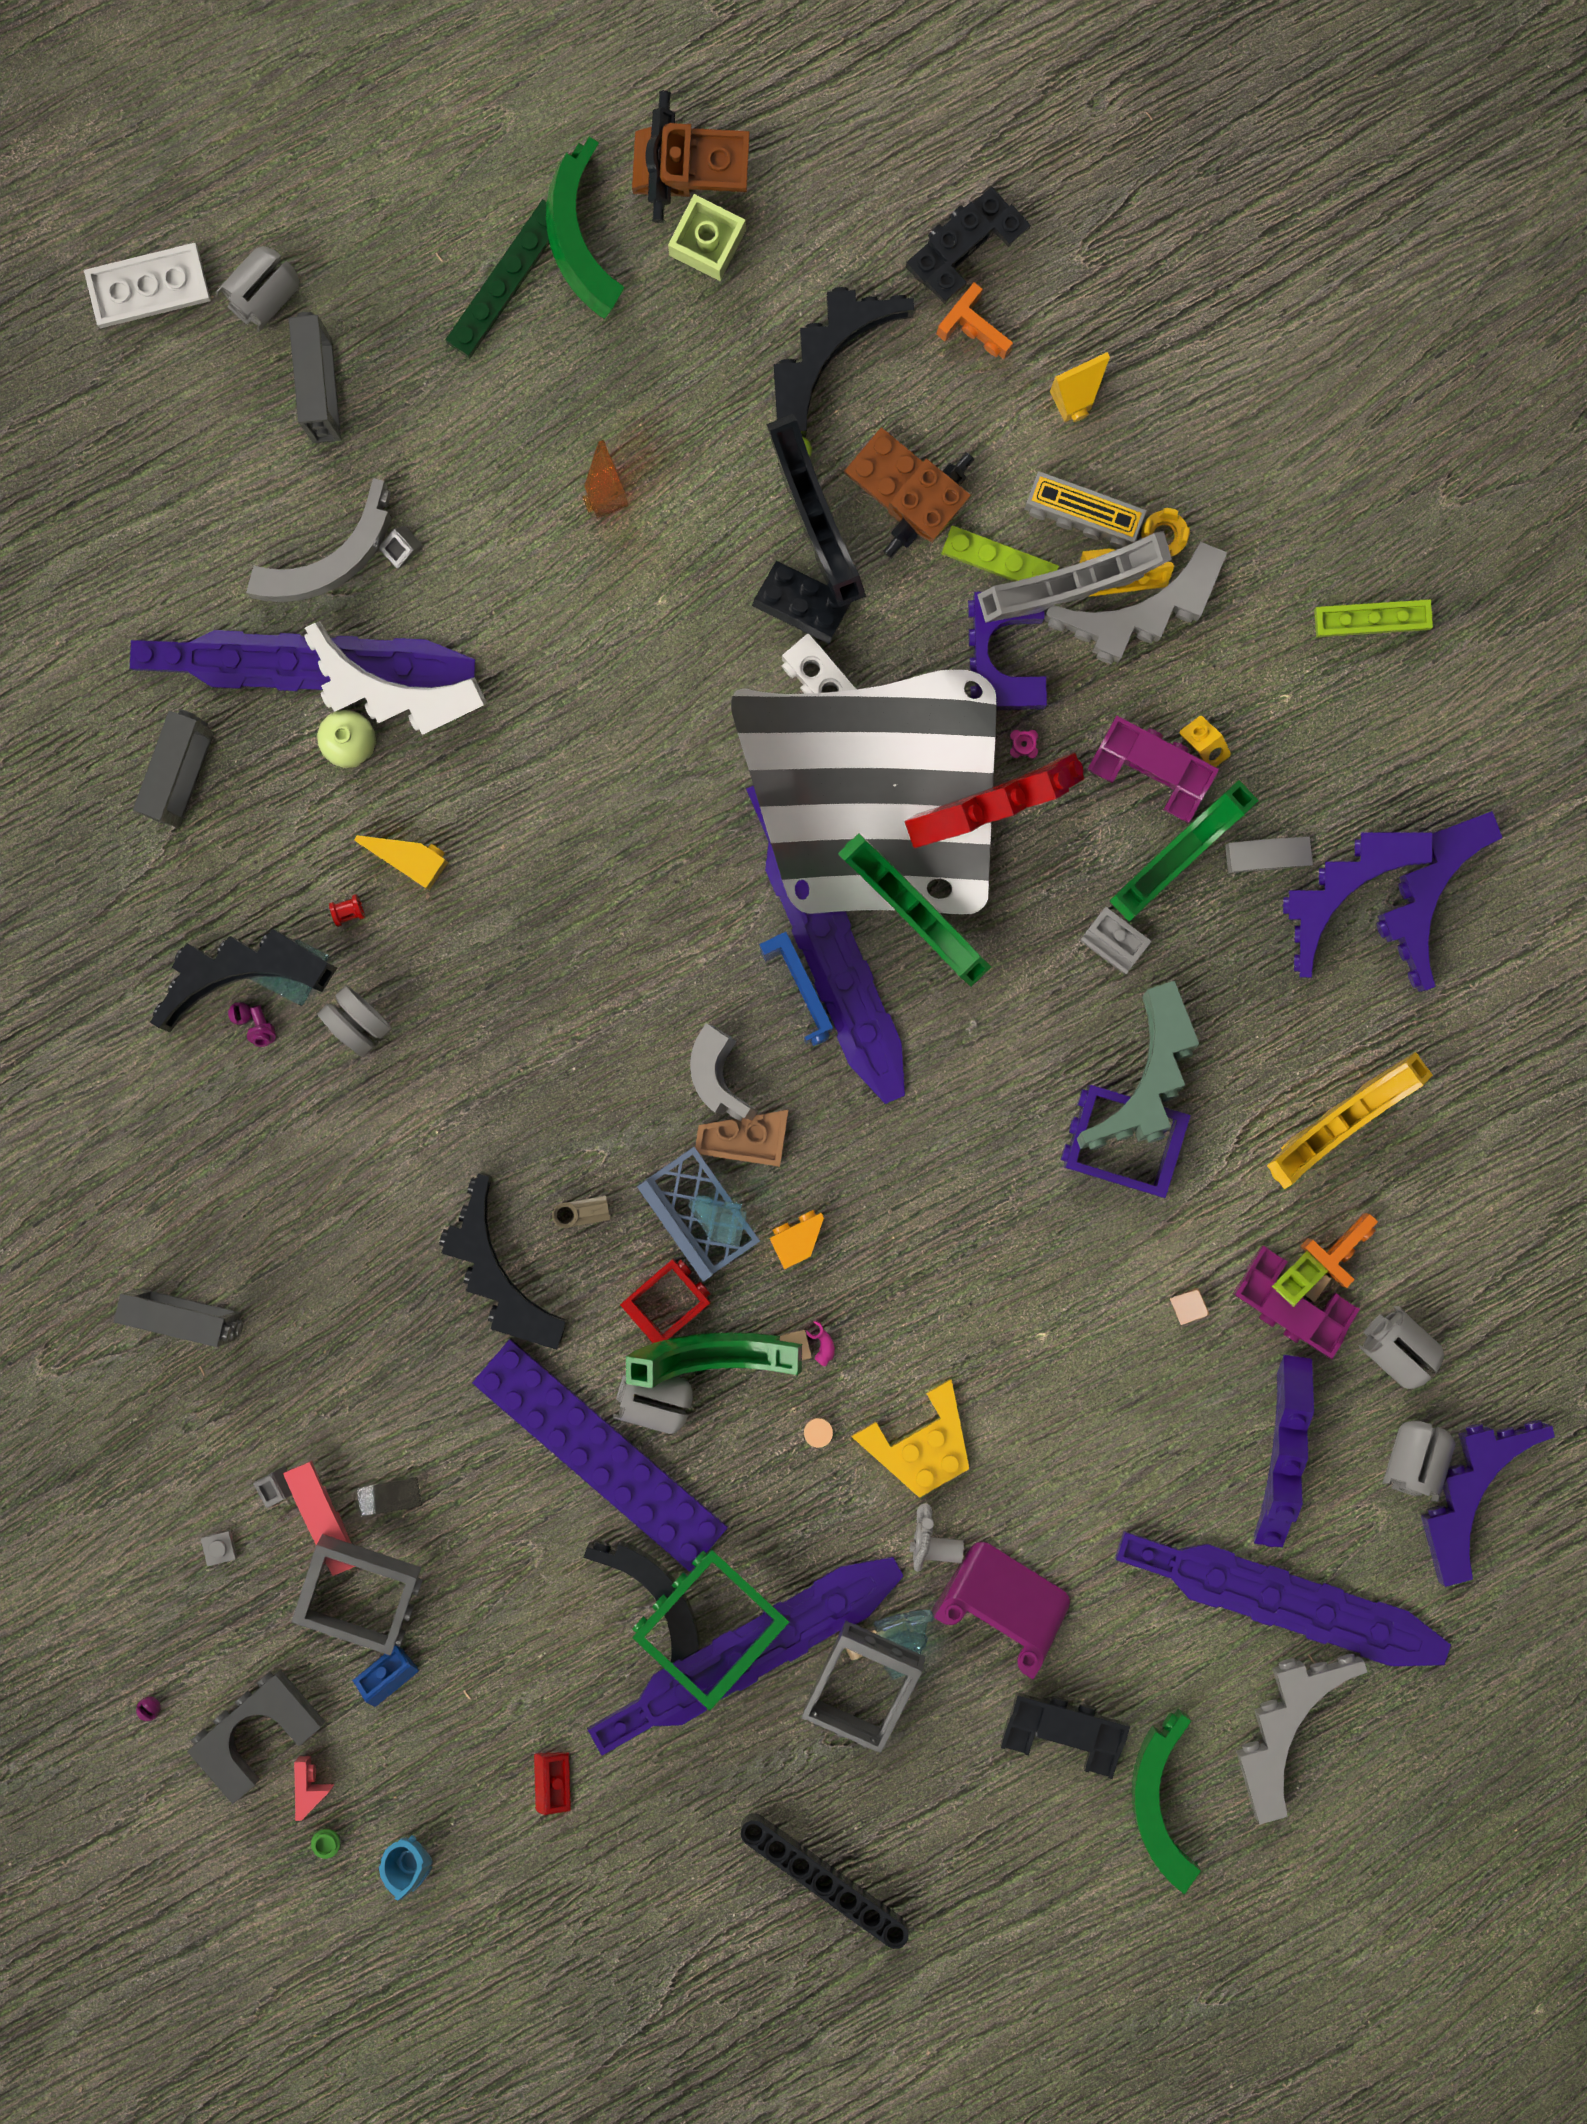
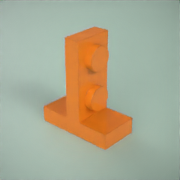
(974, 325)
(1342, 1249)

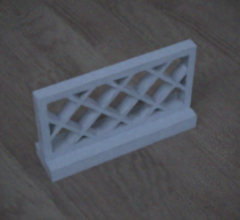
(676, 1226)

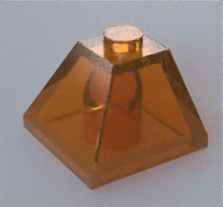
(603, 485)

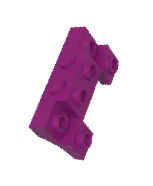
(1158, 760)
(1304, 1321)

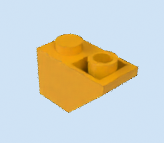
(797, 1242)

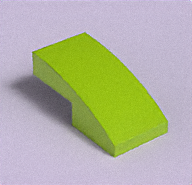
(1300, 1278)

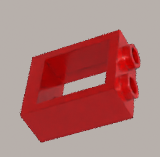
(645, 1323)

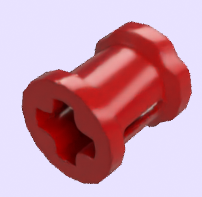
(347, 910)

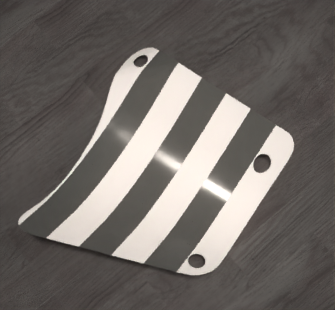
(830, 771)

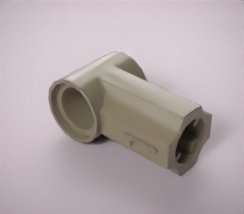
(585, 1212)

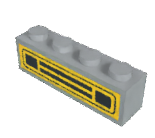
(1084, 510)

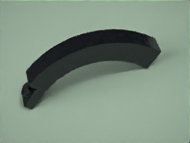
(658, 1582)

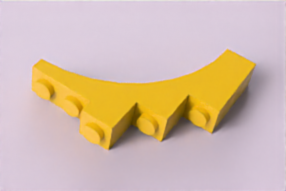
(1347, 1117)

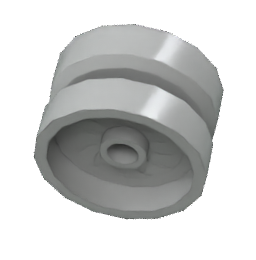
(352, 1023)

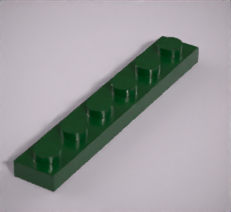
(501, 284)

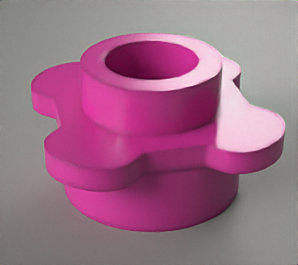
(1029, 737)

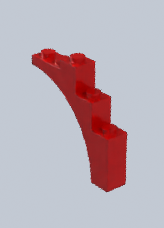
(995, 803)

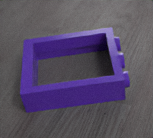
(1169, 1157)

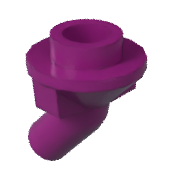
(263, 1032)

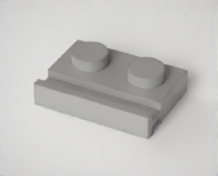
(1115, 940)

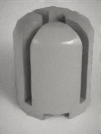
(250, 276)
(1392, 1359)
(652, 1413)
(1420, 1459)

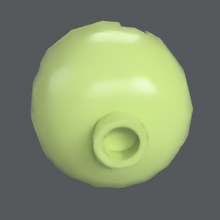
(346, 738)

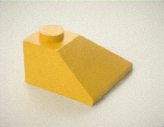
(1077, 388)

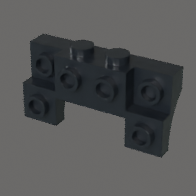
(960, 238)
(1066, 1725)

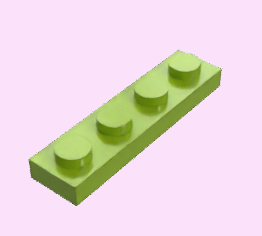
(993, 556)
(1373, 618)

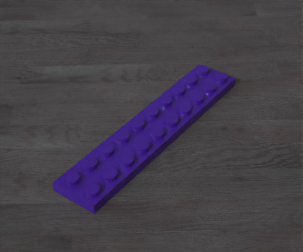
(599, 1454)

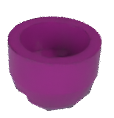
(244, 1012)
(150, 1704)

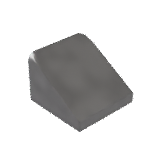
(400, 546)
(273, 1487)

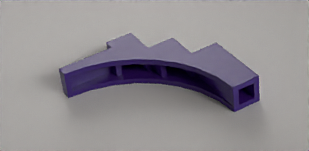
(1378, 854)
(1424, 886)
(1289, 1451)
(1485, 1456)

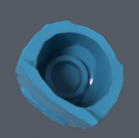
(404, 1866)

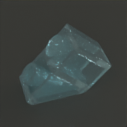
(719, 1222)

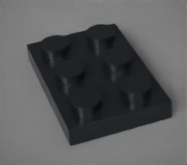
(800, 602)

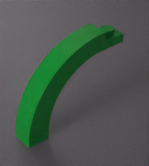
(570, 252)
(1183, 850)
(711, 1351)
(1146, 1779)

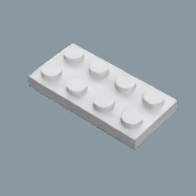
(147, 285)

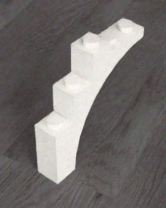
(385, 699)

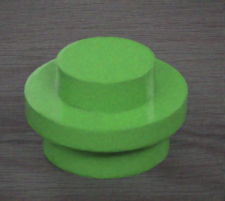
(325, 1843)

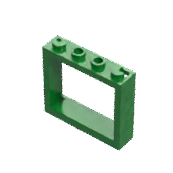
(664, 1604)

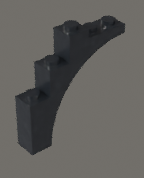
(820, 343)
(814, 512)
(236, 961)
(472, 1242)

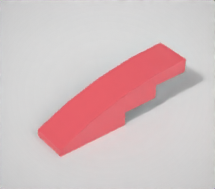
(317, 1509)

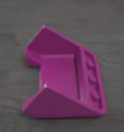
(1007, 1599)

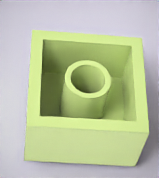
(707, 237)

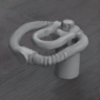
(930, 1547)

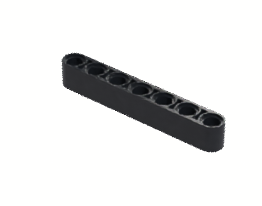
(831, 1893)

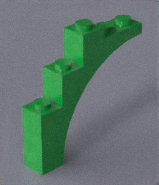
(915, 909)

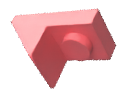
(306, 1794)

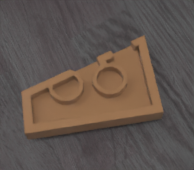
(745, 1140)

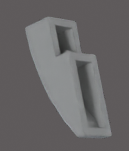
(1268, 854)

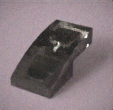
(389, 1496)

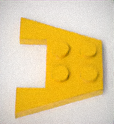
(928, 1455)

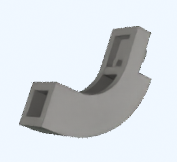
(707, 1073)

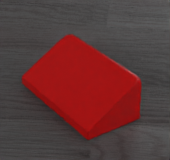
(552, 1783)

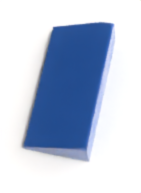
(385, 1676)

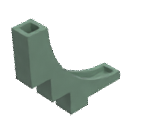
(1170, 1037)

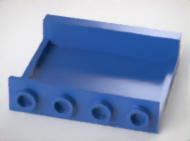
(782, 945)

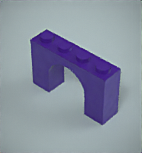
(1011, 692)

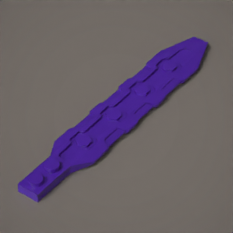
(289, 664)
(844, 985)
(1290, 1602)
(813, 1615)

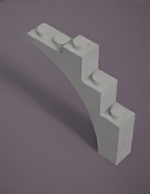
(1076, 581)
(1148, 619)
(1278, 1722)

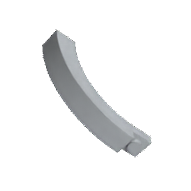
(335, 569)

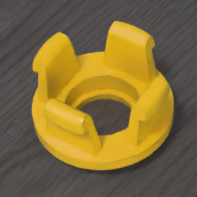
(1170, 518)

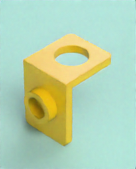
(1205, 739)

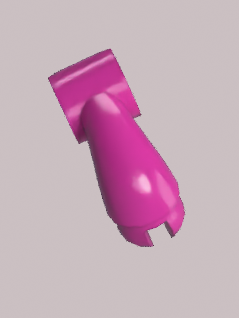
(826, 1348)

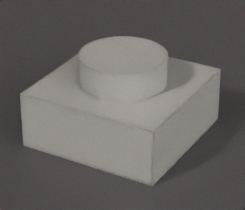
(219, 1548)

